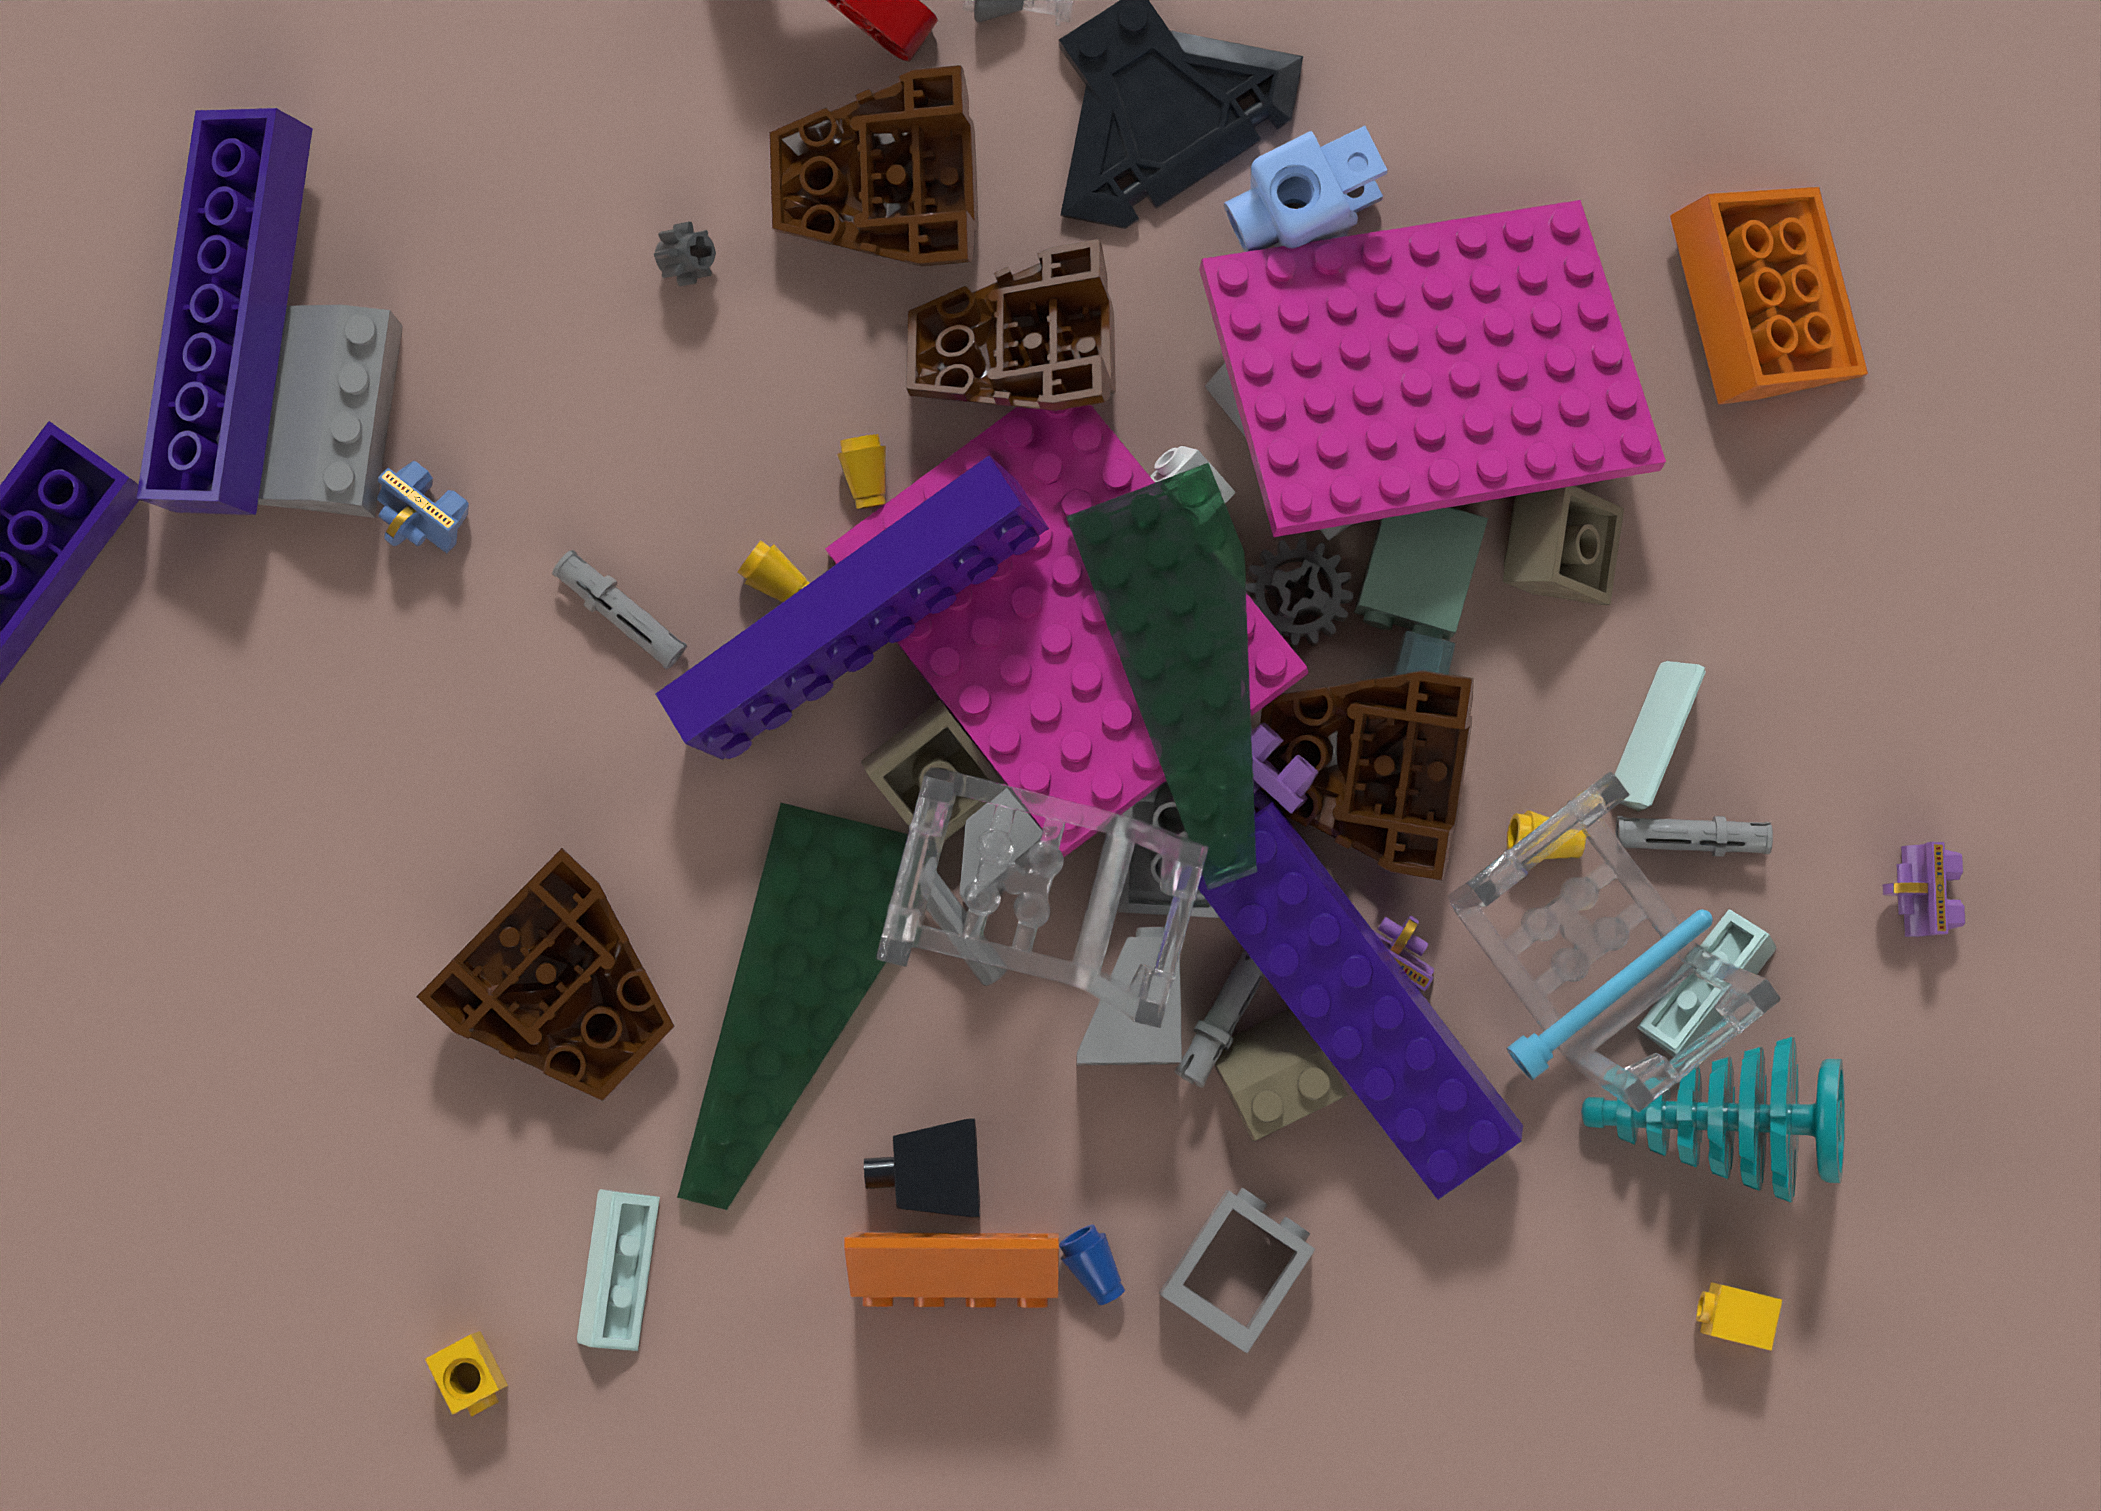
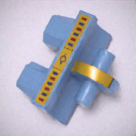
(413, 514)

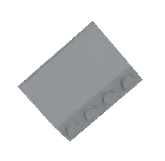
(331, 409)

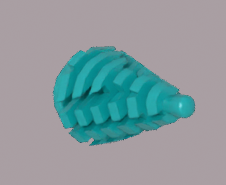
(1750, 1117)

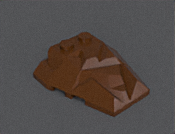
(884, 172)
(1022, 340)
(1385, 762)
(555, 984)

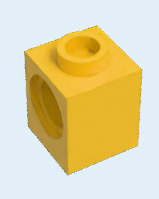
(1739, 1315)
(445, 1367)

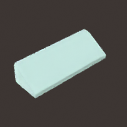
(1657, 731)
(1689, 1007)
(617, 1270)

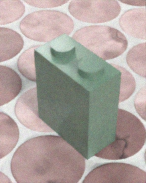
(1421, 571)

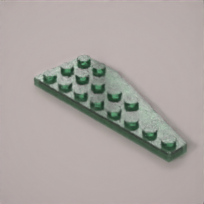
(1178, 617)
(793, 989)

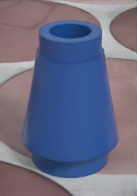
(1092, 1263)

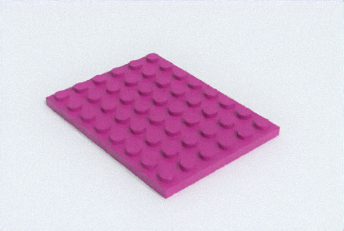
(1429, 367)
(1029, 648)

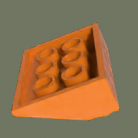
(1767, 293)
(952, 1266)

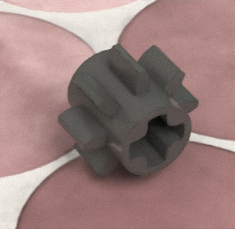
(685, 253)

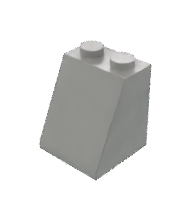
(1119, 1040)

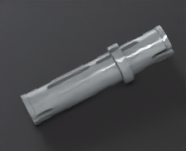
(603, 595)
(1698, 835)
(1219, 1024)

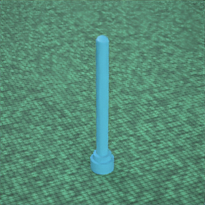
(1535, 1051)

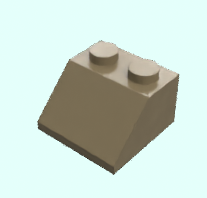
(1564, 545)
(927, 742)
(1277, 1075)

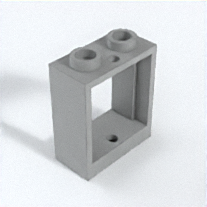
(1207, 1313)

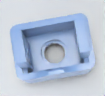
(1307, 176)

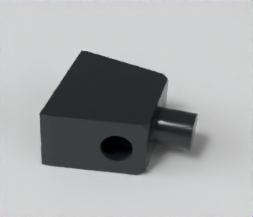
(931, 1170)

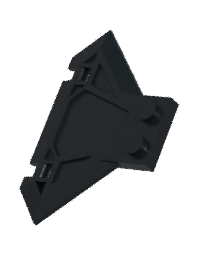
(1163, 109)

